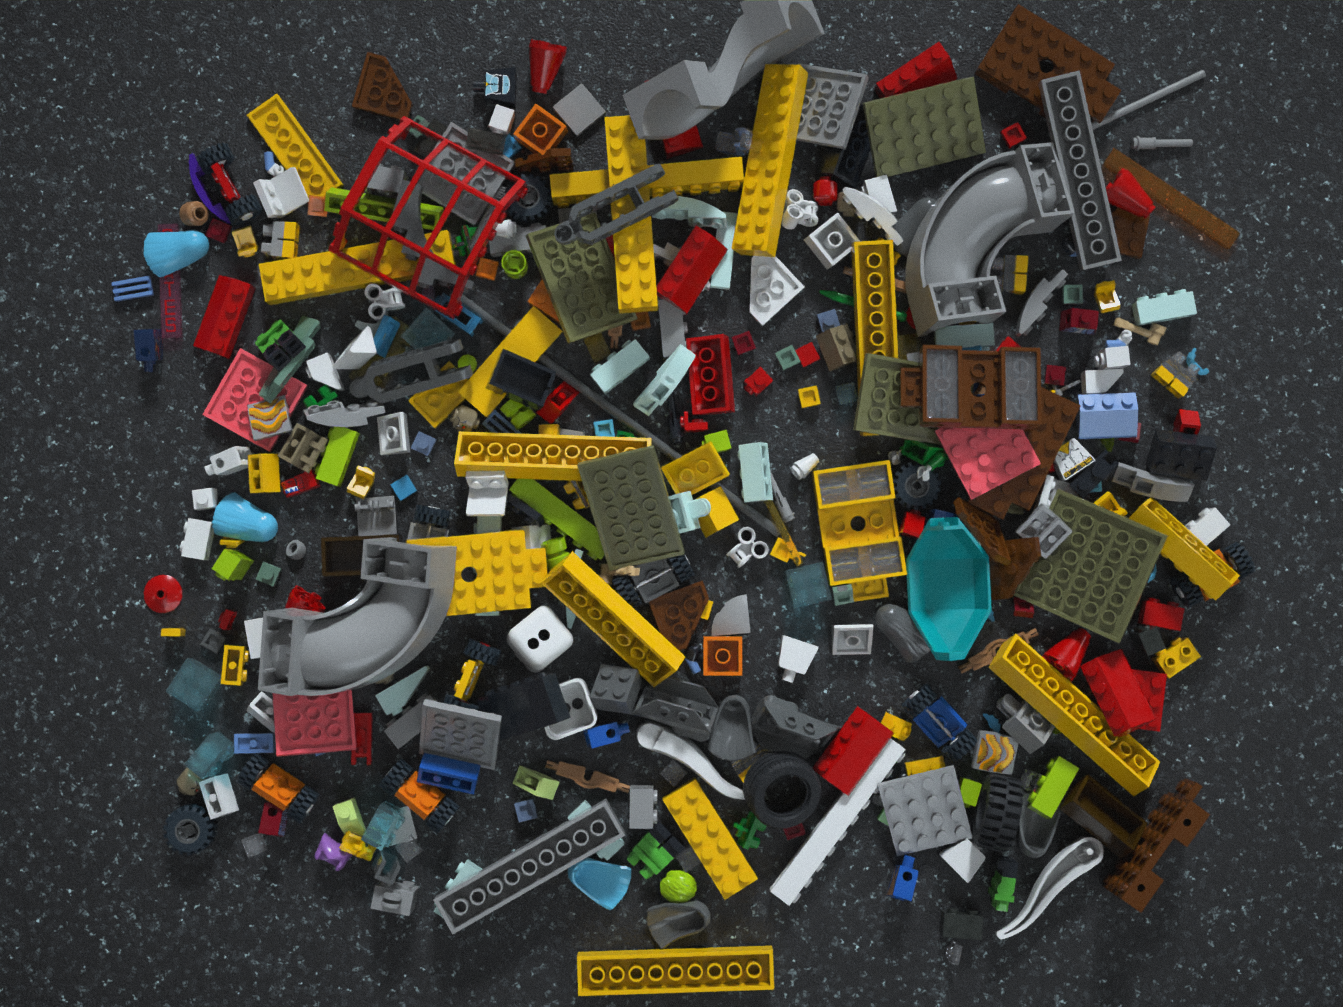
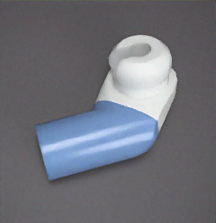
(270, 166)
(1123, 340)

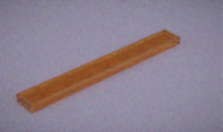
(1174, 200)

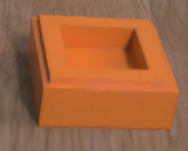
(316, 206)
(487, 269)

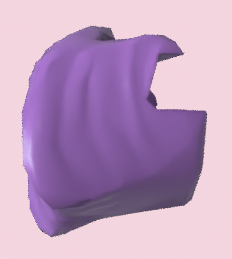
(330, 852)

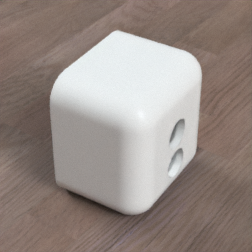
(548, 650)
(580, 718)

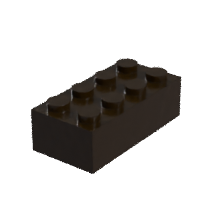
(344, 554)
(1103, 816)

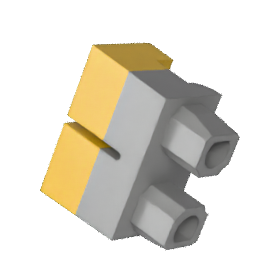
(284, 240)

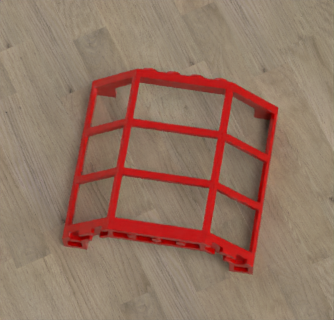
(479, 250)

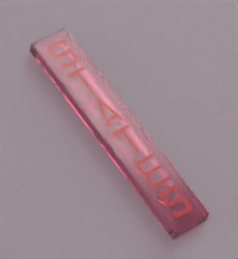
(170, 297)

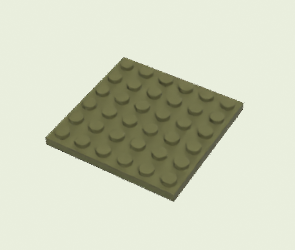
(1096, 570)

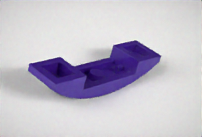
(195, 173)

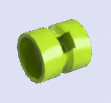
(514, 264)
(519, 413)
(555, 550)

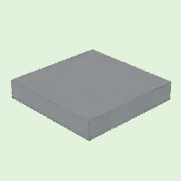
(579, 110)

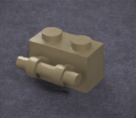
(837, 347)
(303, 448)

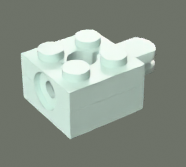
(688, 510)

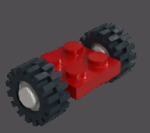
(213, 162)

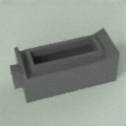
(388, 864)

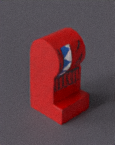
(300, 484)

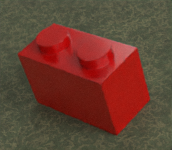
(1161, 615)

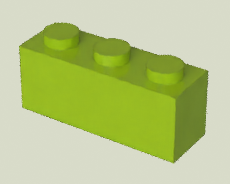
(337, 455)
(232, 565)
(1052, 787)

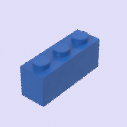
(448, 773)

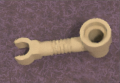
(1153, 334)
(608, 575)

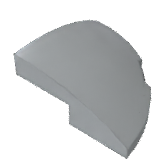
(732, 618)

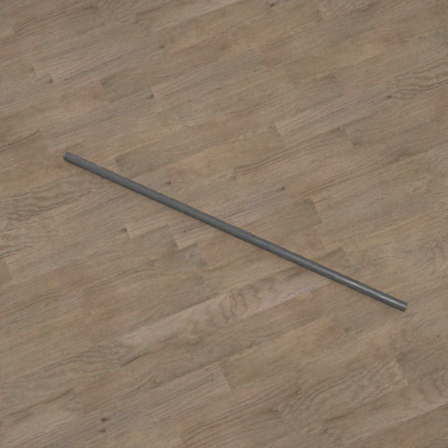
(619, 415)

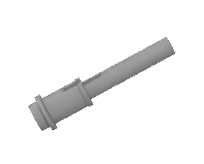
(1151, 143)
(781, 503)

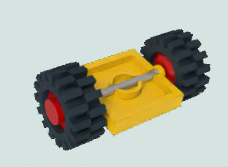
(471, 670)

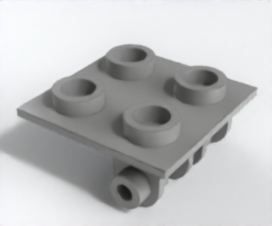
(376, 516)

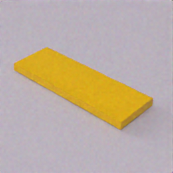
(293, 146)
(527, 339)

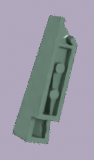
(305, 331)

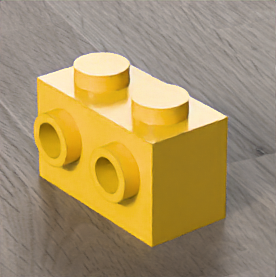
(264, 473)
(1176, 656)
(233, 665)

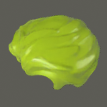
(678, 886)

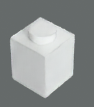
(502, 120)
(205, 499)

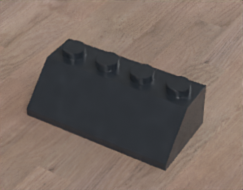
(847, 164)

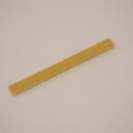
(784, 533)

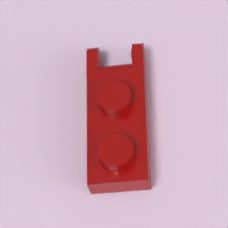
(363, 737)

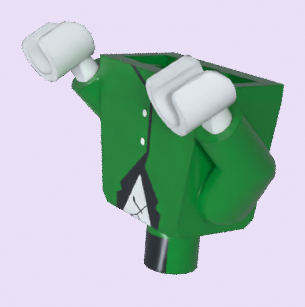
(924, 453)

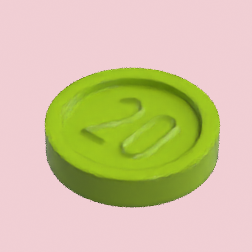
(467, 360)

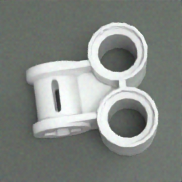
(798, 211)
(384, 300)
(745, 549)

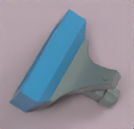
(382, 332)

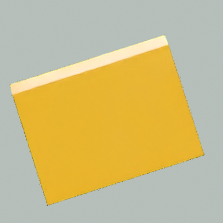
(721, 512)

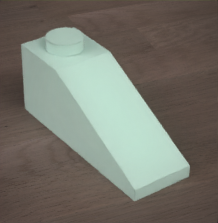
(399, 694)

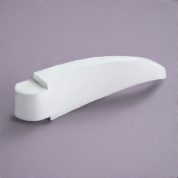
(664, 740)
(1058, 873)

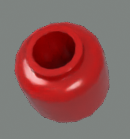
(825, 191)

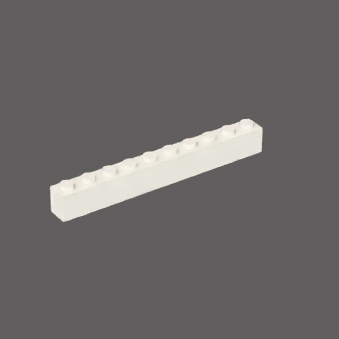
(833, 827)

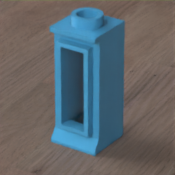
(471, 325)

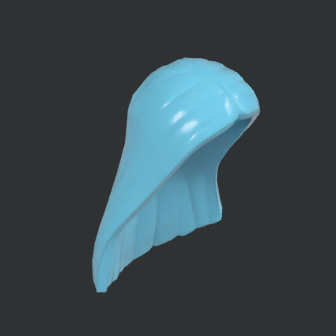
(174, 250)
(242, 520)
(601, 881)

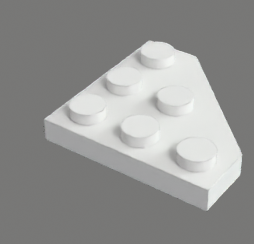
(770, 287)

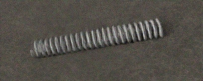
(485, 217)

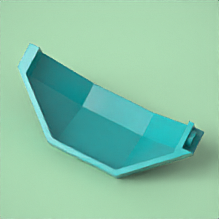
(948, 587)

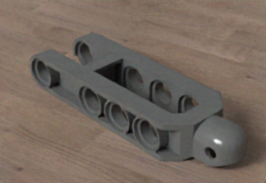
(572, 230)
(365, 386)

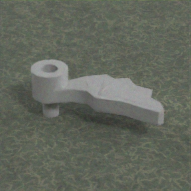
(1059, 391)

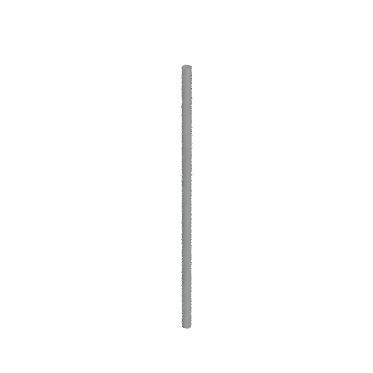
(1150, 98)

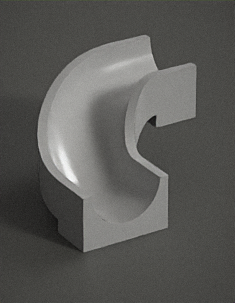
(691, 92)
(969, 225)
(368, 636)

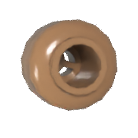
(193, 213)

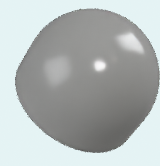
(300, 551)

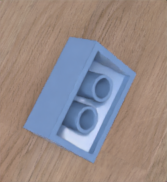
(1107, 416)

